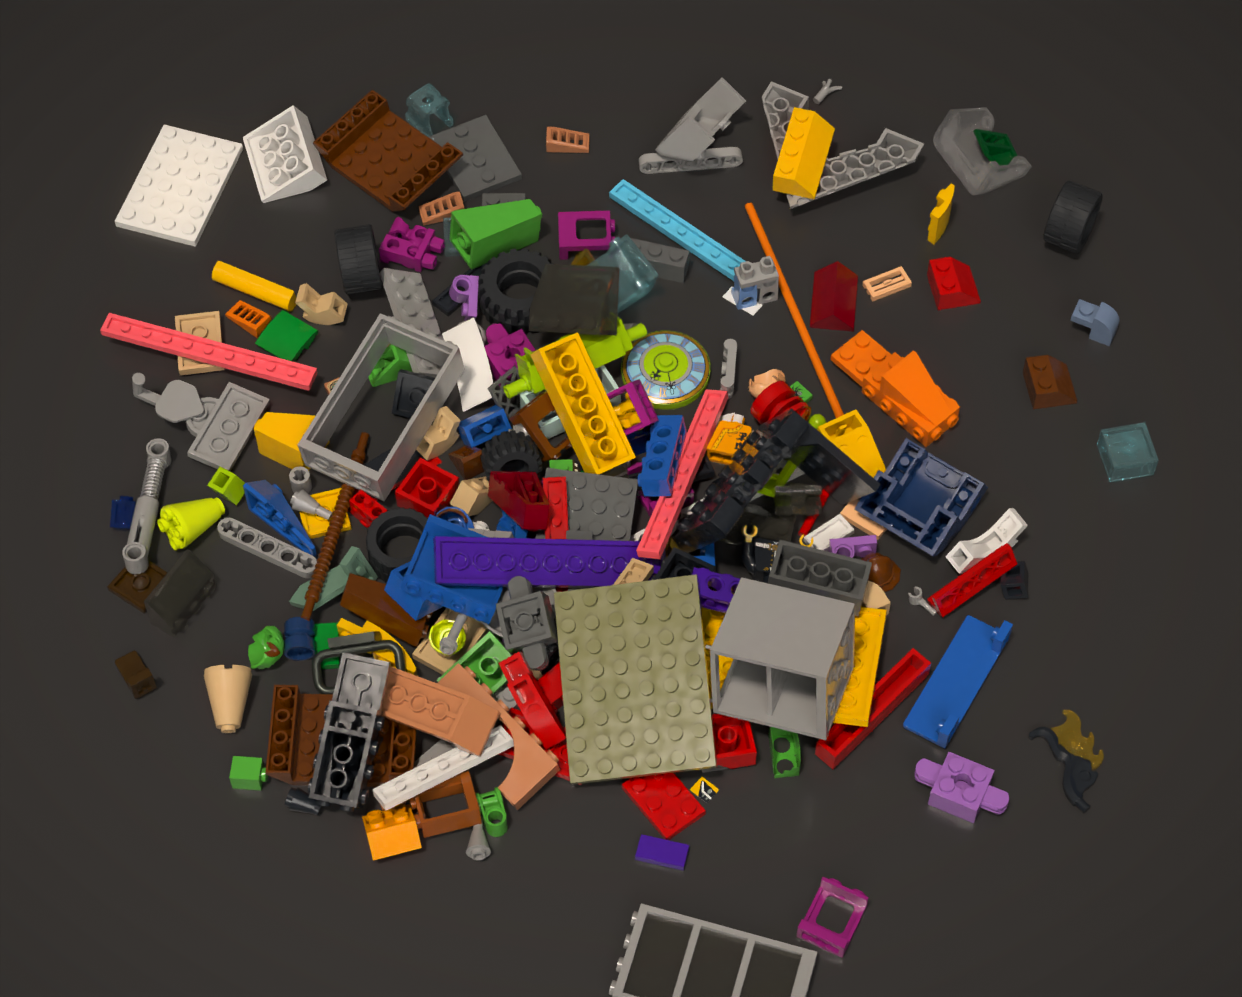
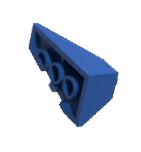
(271, 507)

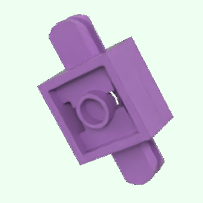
(957, 796)

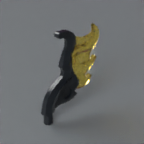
(1075, 754)

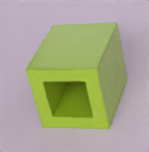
(227, 485)

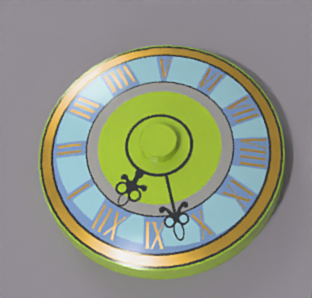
(670, 368)

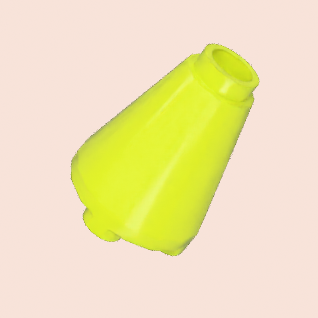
(189, 519)

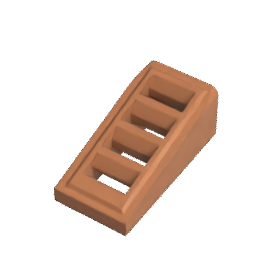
(556, 135)
(446, 201)

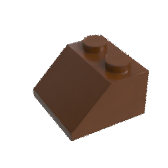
(1048, 382)

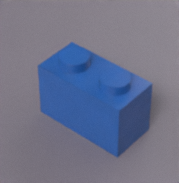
(483, 426)

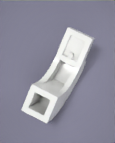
(1004, 531)

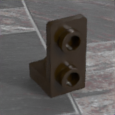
(135, 674)

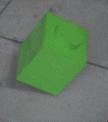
(247, 773)

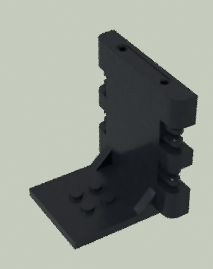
(752, 467)

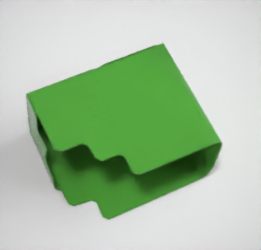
(792, 737)

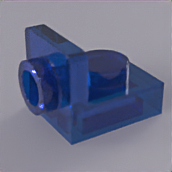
(122, 512)

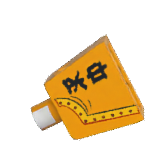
(727, 439)

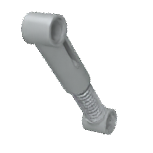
(146, 508)

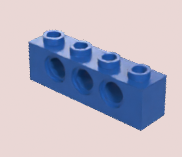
(662, 455)

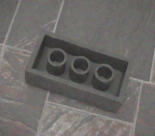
(820, 573)

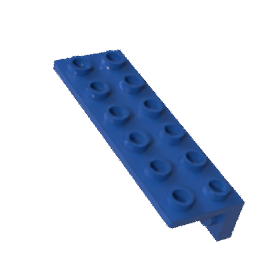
(957, 680)

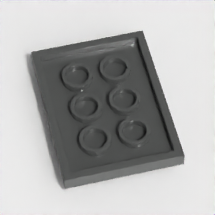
(484, 161)

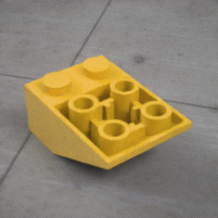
(855, 440)

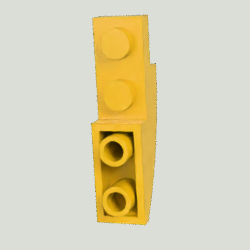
(347, 628)

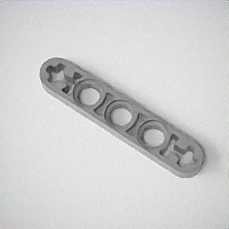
(725, 158)
(260, 540)

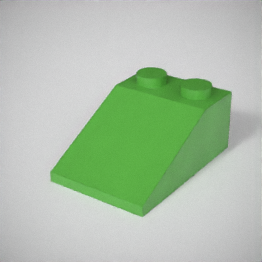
(484, 662)

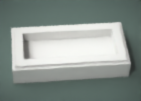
(833, 529)

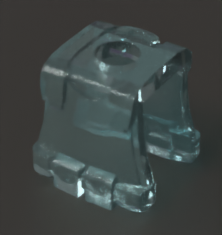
(419, 112)

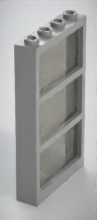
(699, 958)

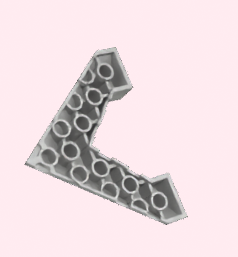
(848, 168)

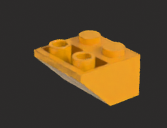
(391, 831)

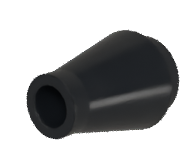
(298, 801)

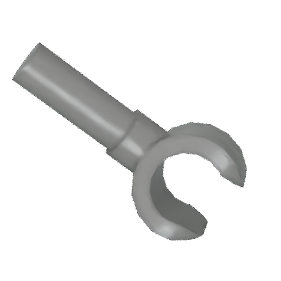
(918, 600)

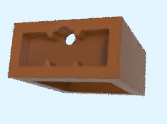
(453, 821)

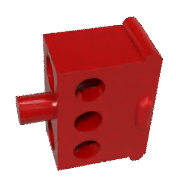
(365, 508)

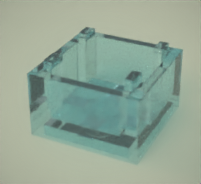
(1127, 452)

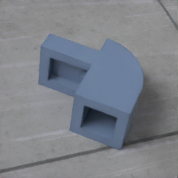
(1101, 320)

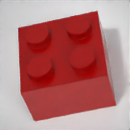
(427, 488)

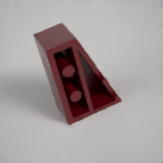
(520, 498)

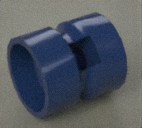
(299, 639)

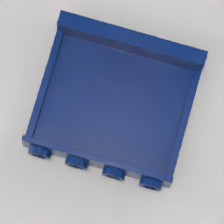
(419, 579)

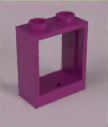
(640, 402)

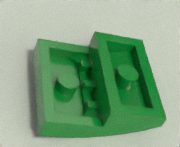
(286, 336)

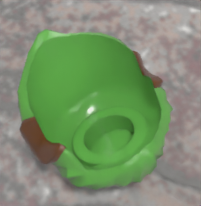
(266, 648)

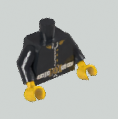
(760, 554)

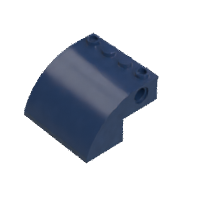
(922, 498)

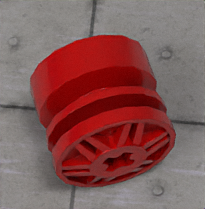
(776, 400)

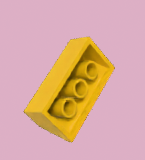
(803, 154)

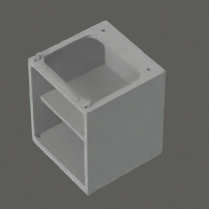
(787, 656)

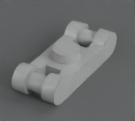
(728, 367)

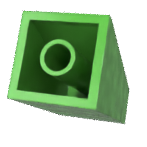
(494, 229)

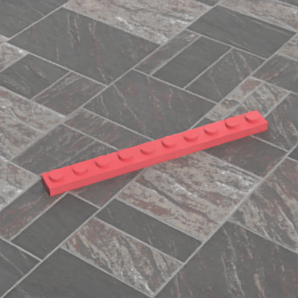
(209, 351)
(695, 445)

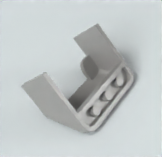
(698, 125)

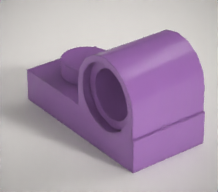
(467, 298)
(853, 546)

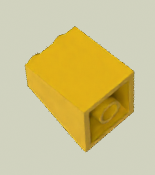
(279, 435)

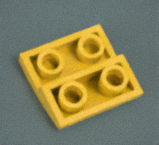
(940, 214)

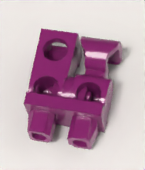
(413, 248)

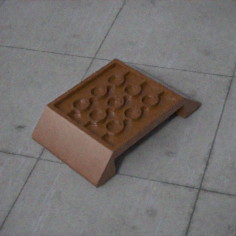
(384, 153)
(295, 737)

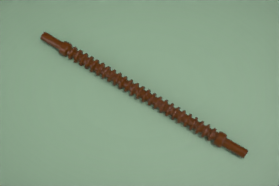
(332, 535)

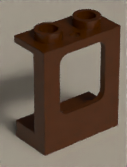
(529, 418)

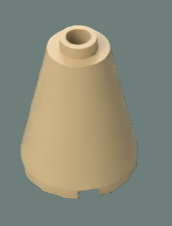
(228, 694)

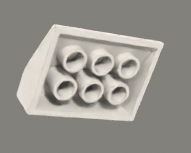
(284, 156)

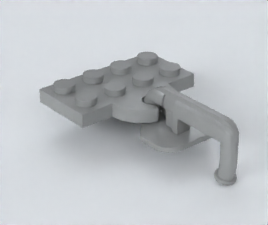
(218, 424)

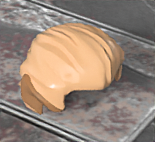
(763, 380)

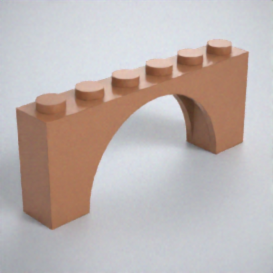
(531, 764)

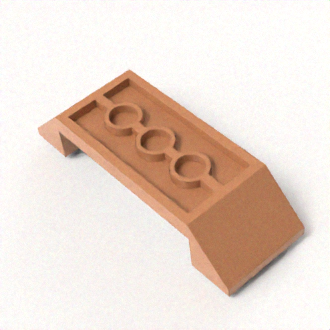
(438, 711)

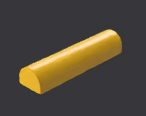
(254, 286)

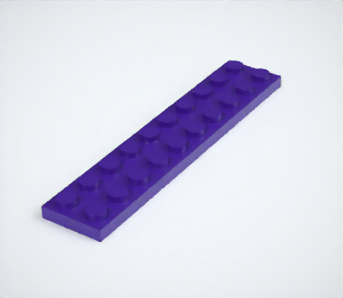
(541, 561)

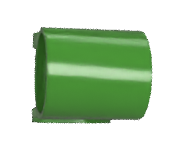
(491, 809)

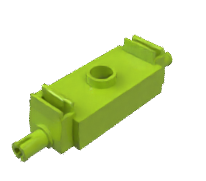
(600, 349)

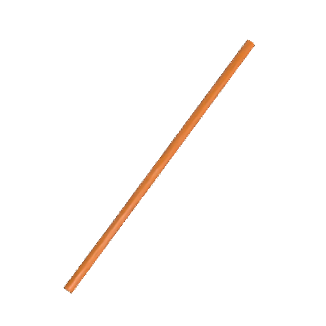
(827, 387)

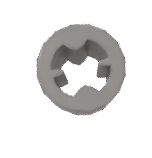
(300, 479)

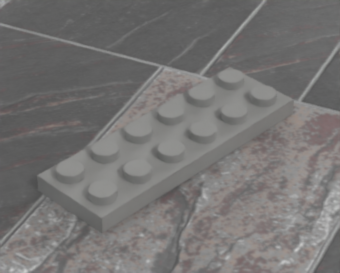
(412, 306)

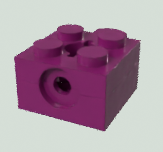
(503, 348)

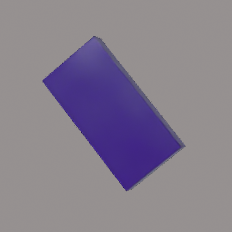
(662, 852)

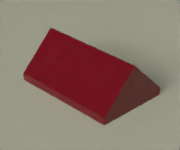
(834, 298)

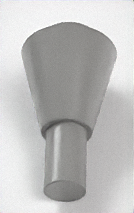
(305, 503)
(478, 846)

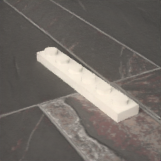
(439, 770)

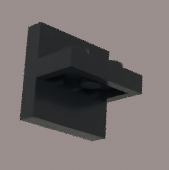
(409, 392)

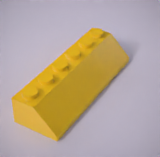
(582, 405)

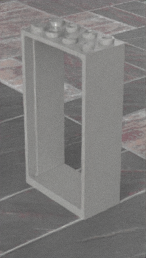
(383, 332)

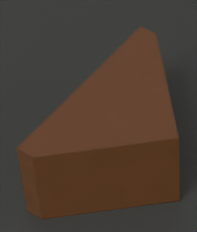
(467, 461)

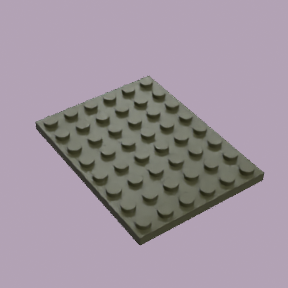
(634, 680)

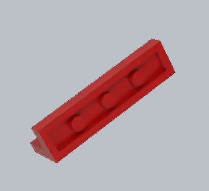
(973, 580)

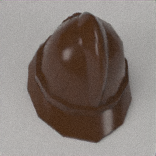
(883, 571)

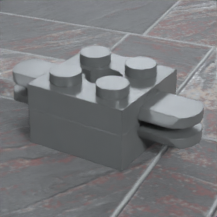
(527, 622)

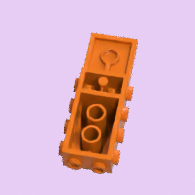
(898, 387)

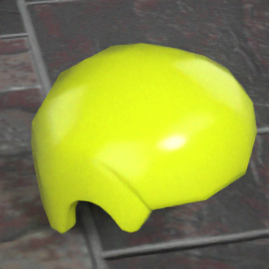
(442, 630)

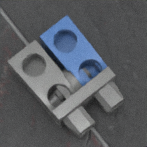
(754, 281)

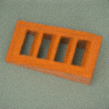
(253, 329)

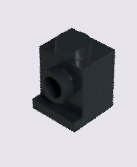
(1015, 582)

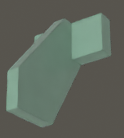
(336, 578)

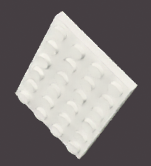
(179, 185)

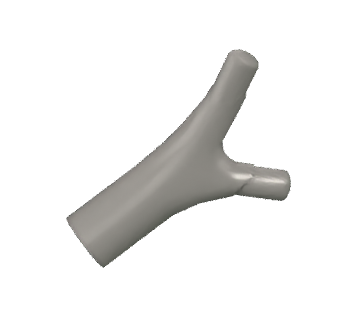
(825, 90)

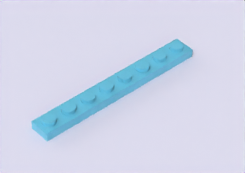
(676, 228)

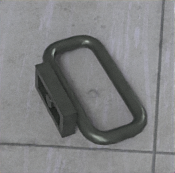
(353, 645)

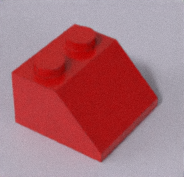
(951, 283)
(733, 742)

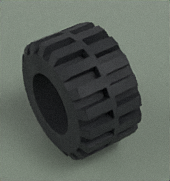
(510, 447)

